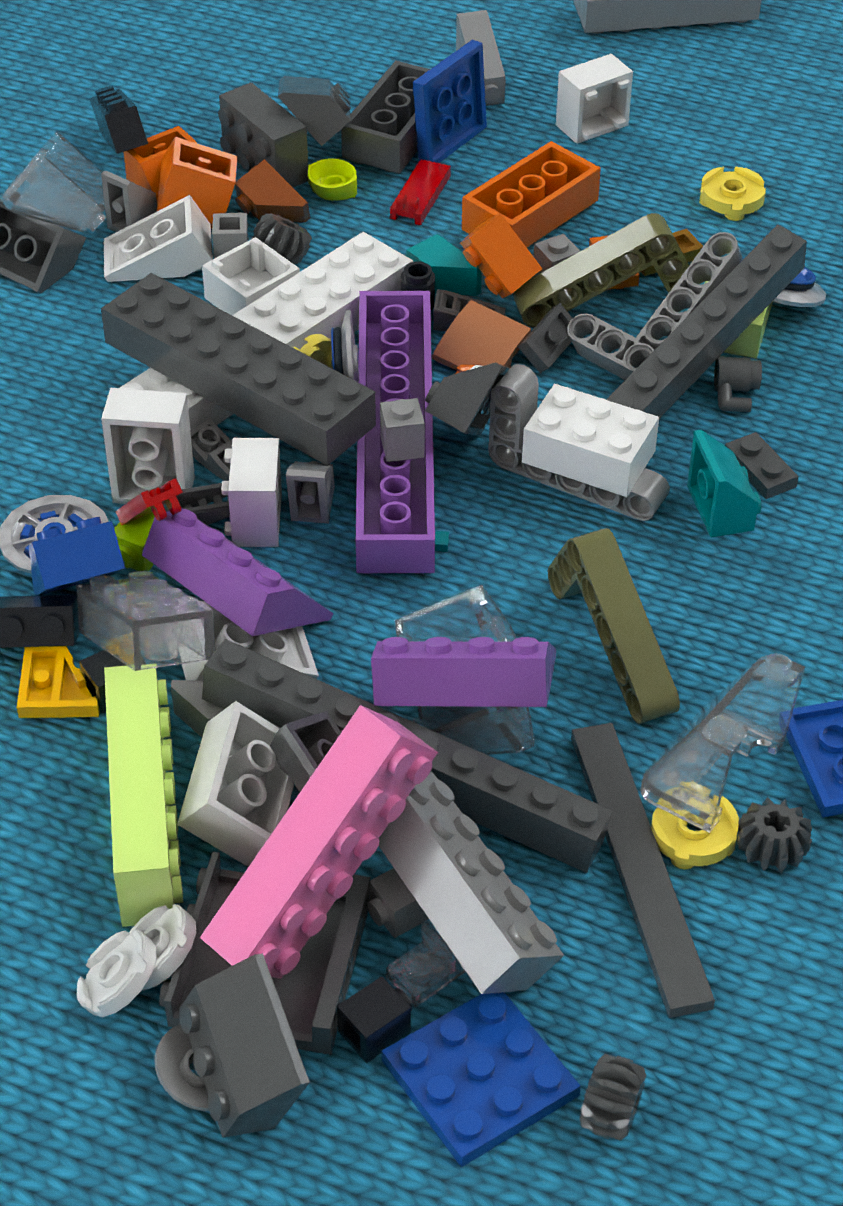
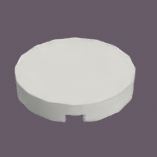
(173, 936)
(116, 973)

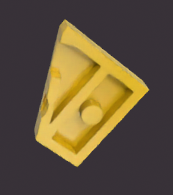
(53, 686)

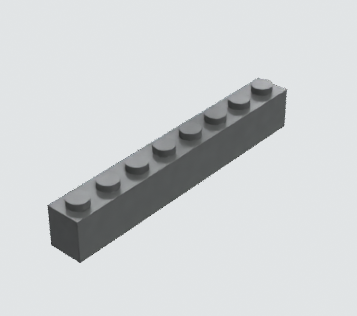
(714, 324)

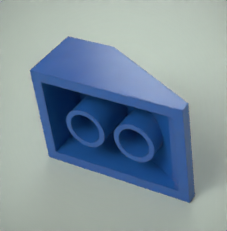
(75, 556)

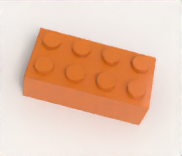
(535, 193)

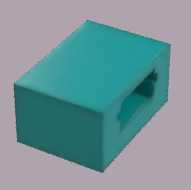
(441, 541)

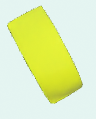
(333, 179)

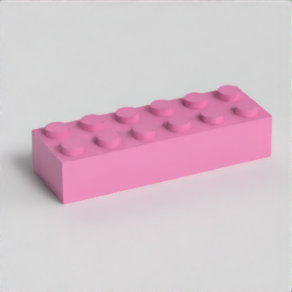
(320, 843)

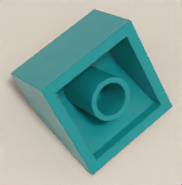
(721, 488)

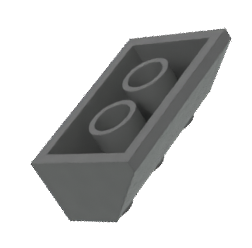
(316, 104)
(36, 250)
(465, 398)
(303, 746)
(243, 1048)

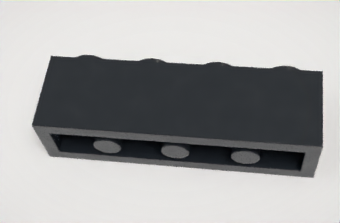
(118, 119)
(38, 621)

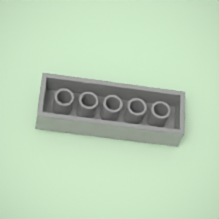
(627, 15)
(467, 892)

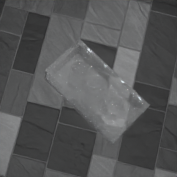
(145, 621)

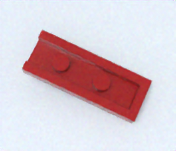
(421, 191)
(153, 502)

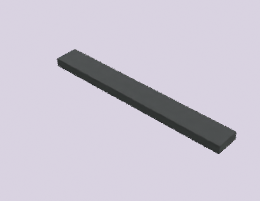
(643, 873)

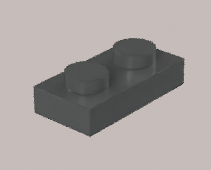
(547, 339)
(764, 466)

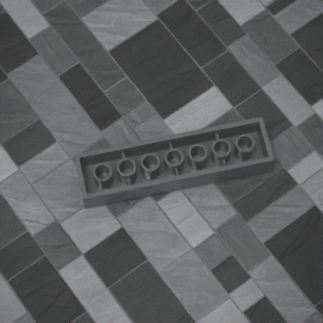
(240, 368)

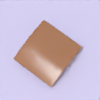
(480, 338)

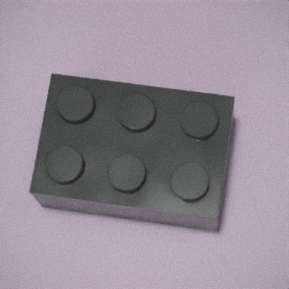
(261, 129)

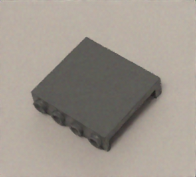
(308, 991)

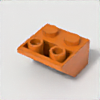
(144, 162)
(198, 172)

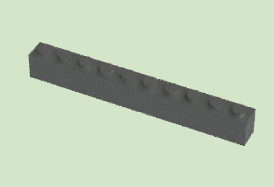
(483, 787)

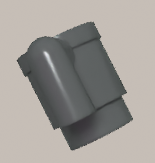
(736, 375)

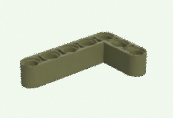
(602, 267)
(597, 570)

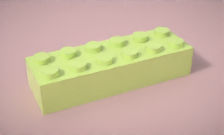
(140, 791)

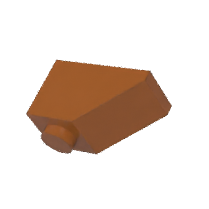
(267, 192)

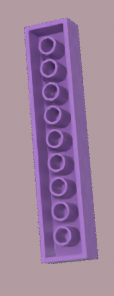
(396, 496)

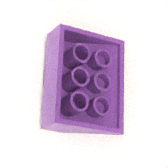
(228, 576)
(462, 672)

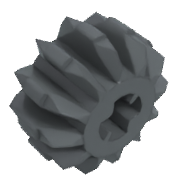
(283, 237)
(774, 834)
(612, 1097)

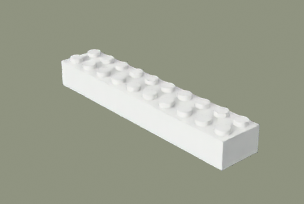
(303, 307)

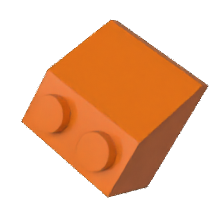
(500, 256)

